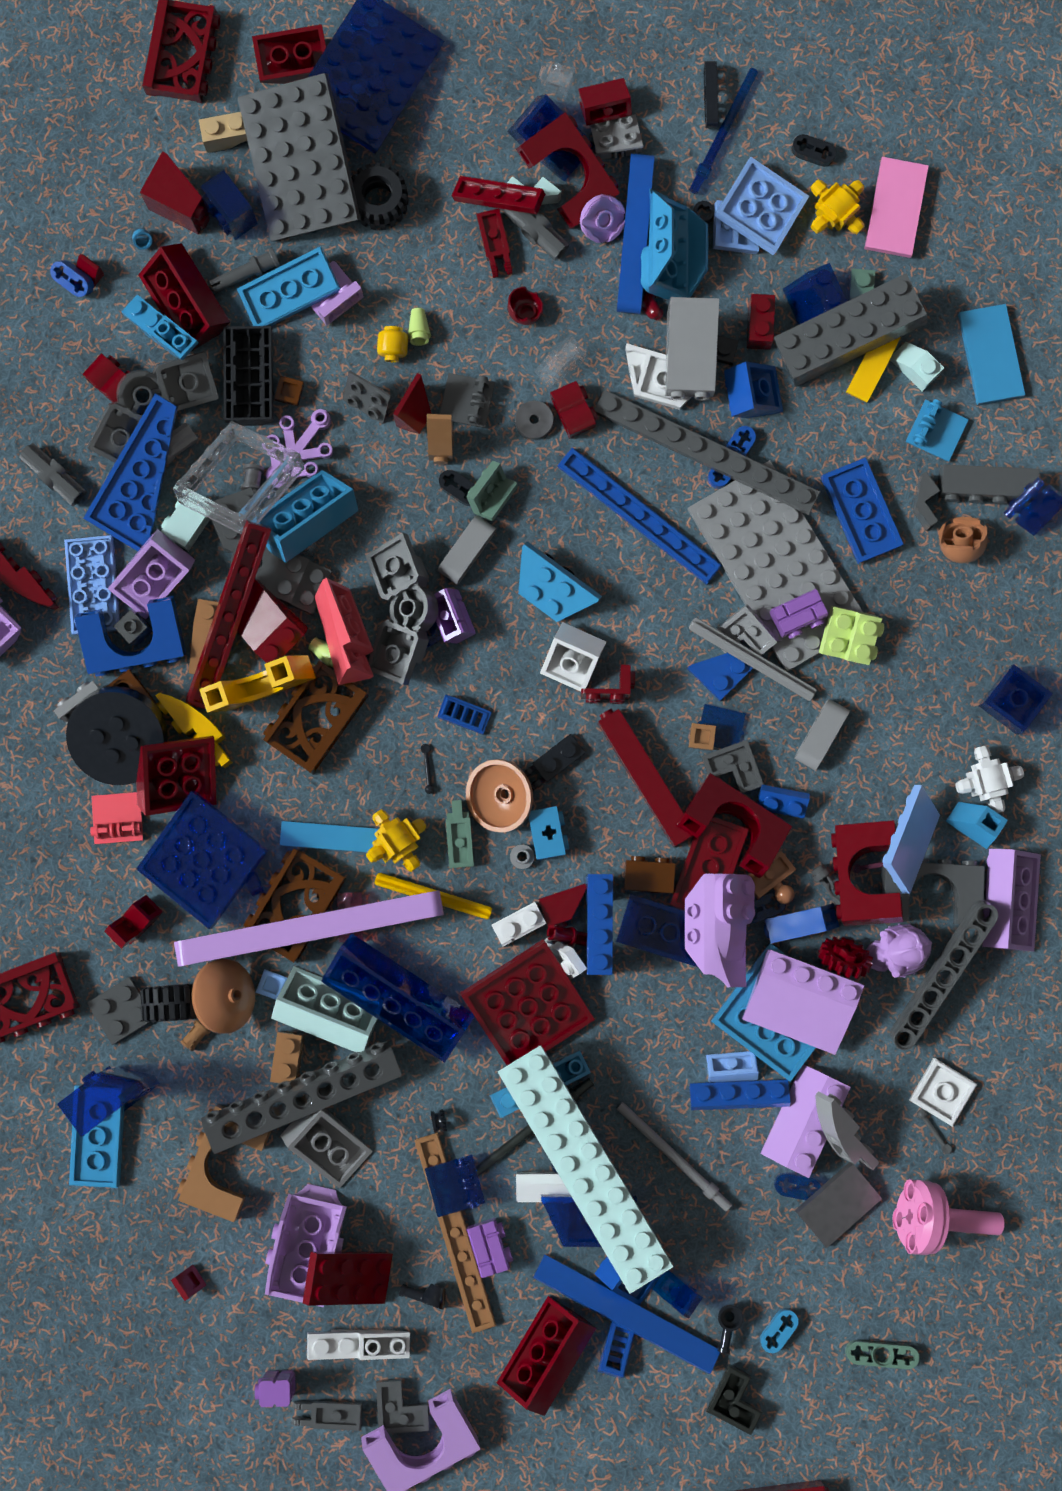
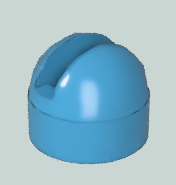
(142, 242)

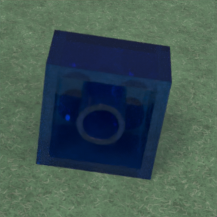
(228, 205)
(1015, 699)

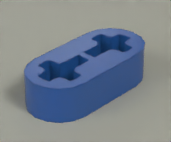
(72, 277)

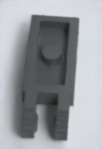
(330, 1415)

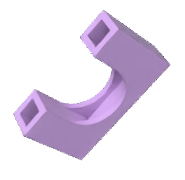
(403, 1471)

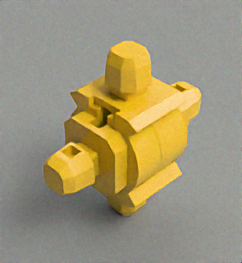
(837, 206)
(396, 840)

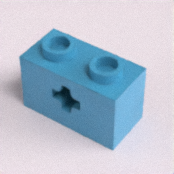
(543, 847)

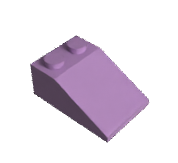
(151, 573)

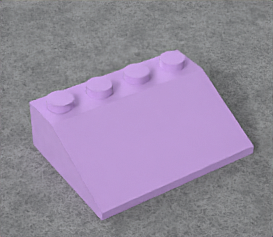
(802, 1001)

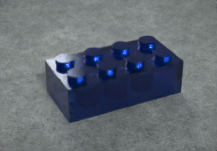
(654, 929)

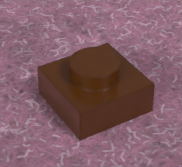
(289, 391)

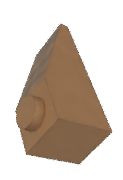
(440, 438)
(202, 621)

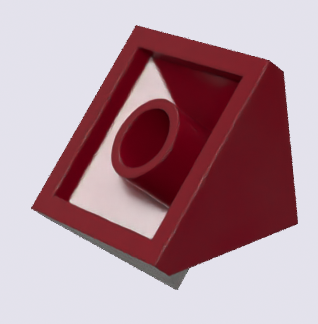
(413, 407)

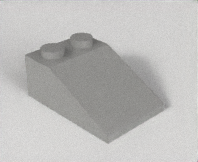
(326, 1145)

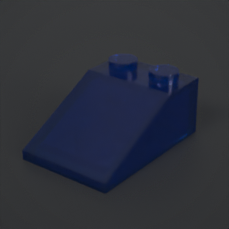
(535, 118)

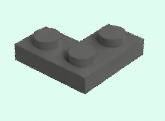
(737, 759)
(396, 1415)

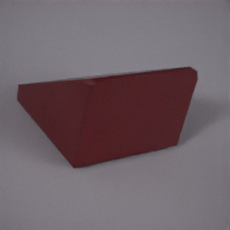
(90, 268)

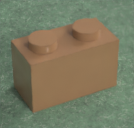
(287, 1056)

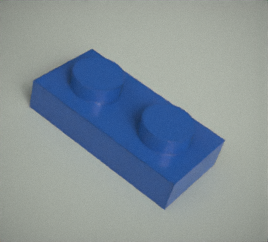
(783, 801)

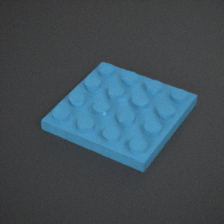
(774, 1049)

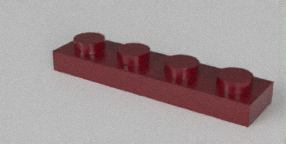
(498, 194)

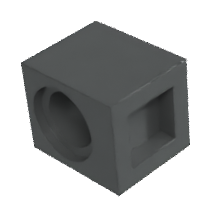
(133, 628)

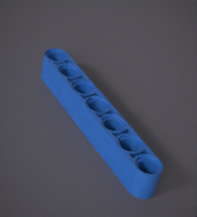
(635, 232)

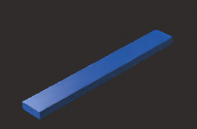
(639, 516)
(626, 1314)

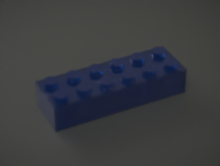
(397, 997)

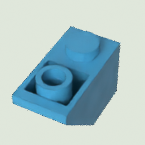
(977, 822)

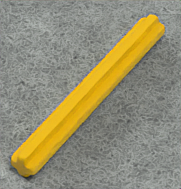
(448, 900)

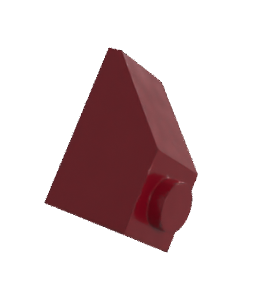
(562, 905)

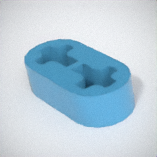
(774, 1326)

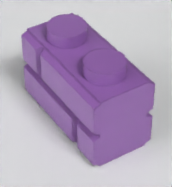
(798, 614)
(453, 617)
(489, 1247)
(276, 1388)

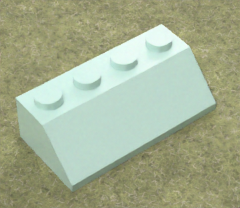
(322, 1011)

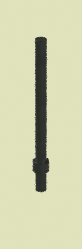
(526, 1132)

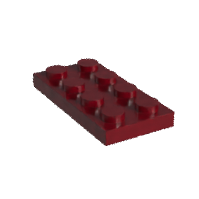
(711, 853)
(347, 1278)

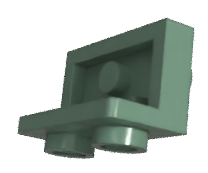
(491, 492)

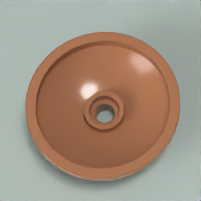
(487, 795)
(214, 997)

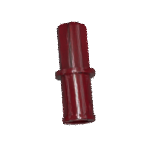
(567, 935)

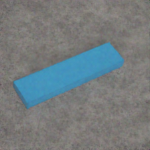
(327, 836)

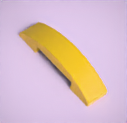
(871, 371)

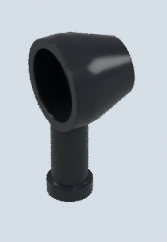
(433, 1295)
(728, 1326)

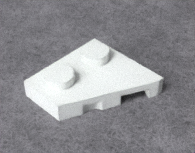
(567, 959)

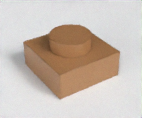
(702, 736)

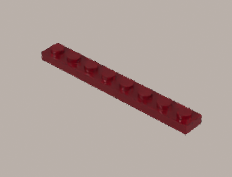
(229, 610)

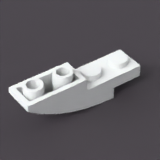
(358, 1344)

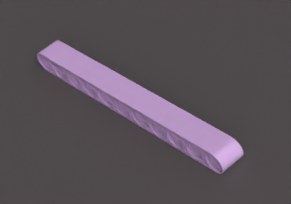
(308, 928)

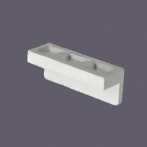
(533, 1184)

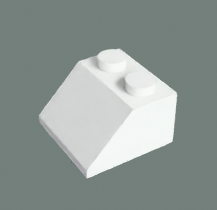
(572, 657)

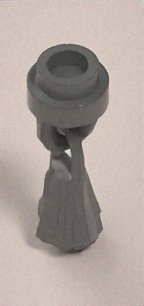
(821, 872)

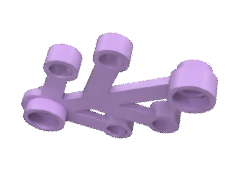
(304, 440)

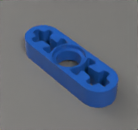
(735, 439)

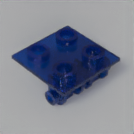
(454, 1186)

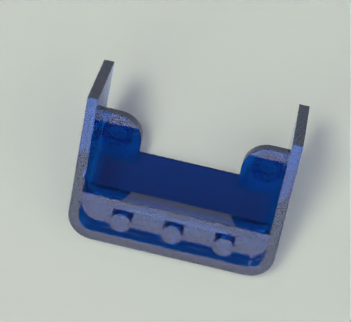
(104, 1095)

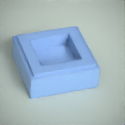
(271, 984)

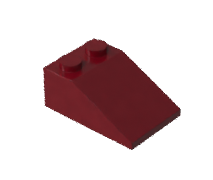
(288, 53)
(269, 624)

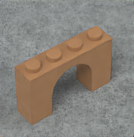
(200, 1188)

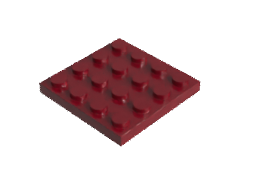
(527, 1004)

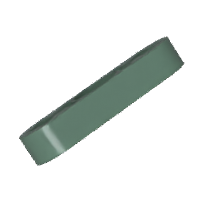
(900, 1349)

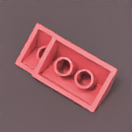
(344, 632)

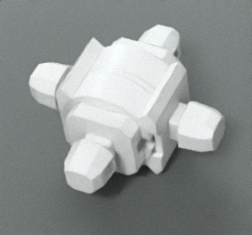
(989, 779)

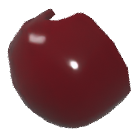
(524, 306)

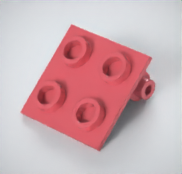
(116, 818)

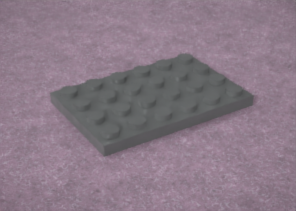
(299, 157)

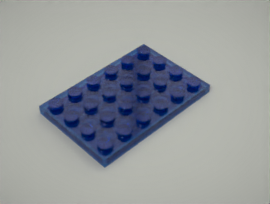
(375, 68)

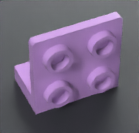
(337, 304)

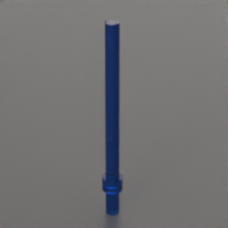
(704, 169)

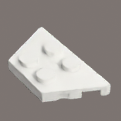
(649, 376)

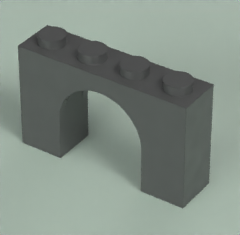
(964, 880)

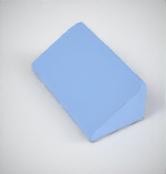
(732, 1067)

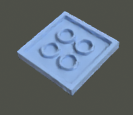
(761, 206)

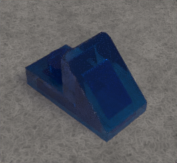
(677, 1293)

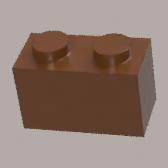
(649, 876)

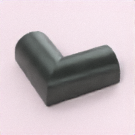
(727, 1401)

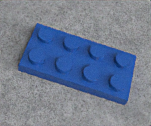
(861, 510)

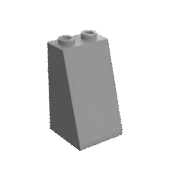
(691, 347)

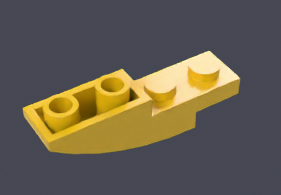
(190, 720)

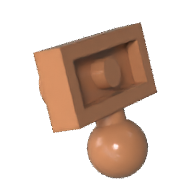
(778, 871)

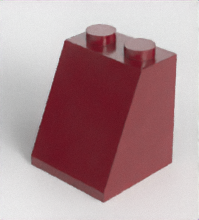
(173, 196)

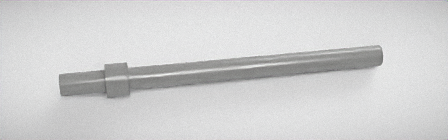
(710, 1190)

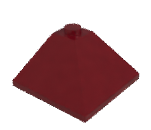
(172, 771)

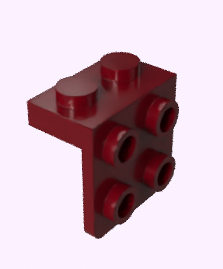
(616, 696)

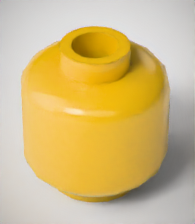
(392, 343)

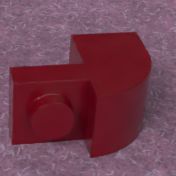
(134, 922)

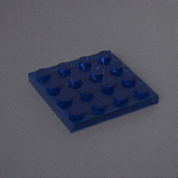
(202, 859)

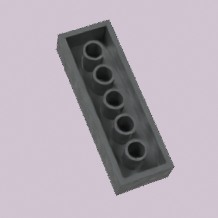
(851, 330)

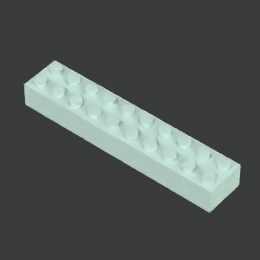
(585, 1169)

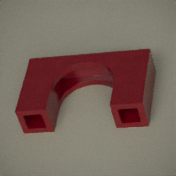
(564, 136)
(765, 828)
(855, 906)

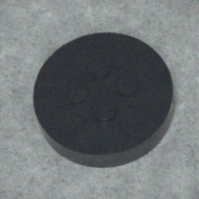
(109, 731)

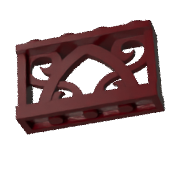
(165, 22)
(42, 971)

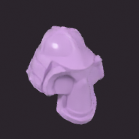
(900, 950)

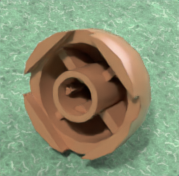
(963, 539)

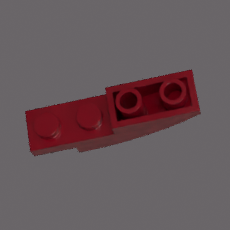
(25, 582)

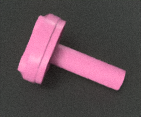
(925, 1218)

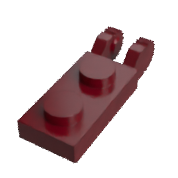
(494, 239)

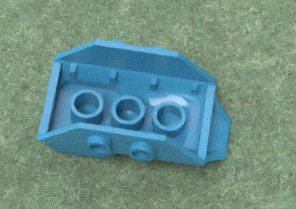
(676, 249)

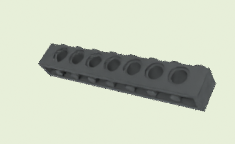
(295, 1107)

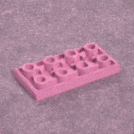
(896, 207)

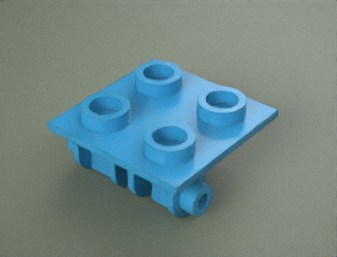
(936, 430)

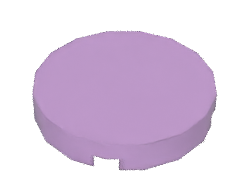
(602, 218)

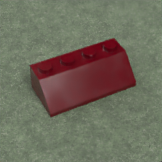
(183, 293)
(546, 1356)

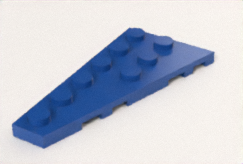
(132, 489)

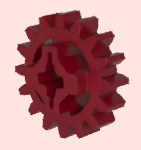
(845, 957)

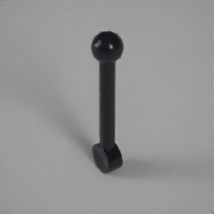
(425, 748)

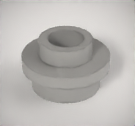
(522, 864)

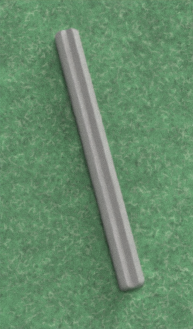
(752, 659)

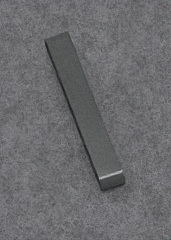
(943, 962)

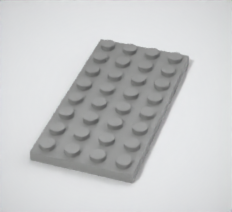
(771, 560)

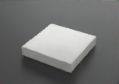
(943, 1092)

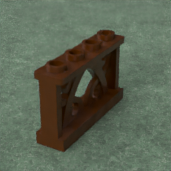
(316, 751)
(325, 890)

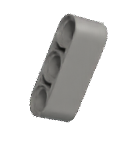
(467, 549)
(821, 734)

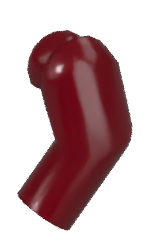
(651, 308)

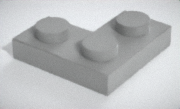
(751, 628)

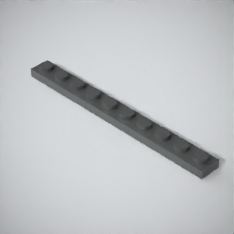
(707, 452)

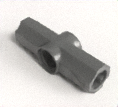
(539, 231)
(52, 474)

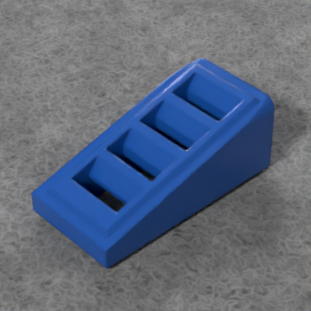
(442, 715)
(603, 1368)

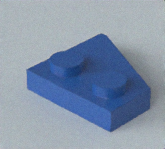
(720, 673)

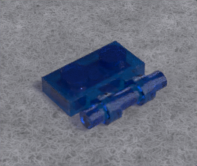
(1039, 511)

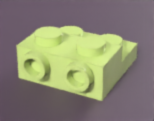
(851, 635)

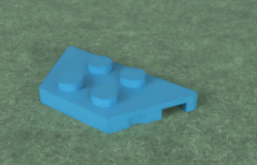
(552, 586)

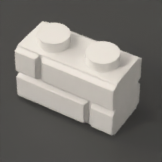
(518, 924)

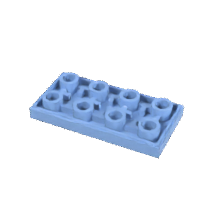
(89, 574)
(911, 839)

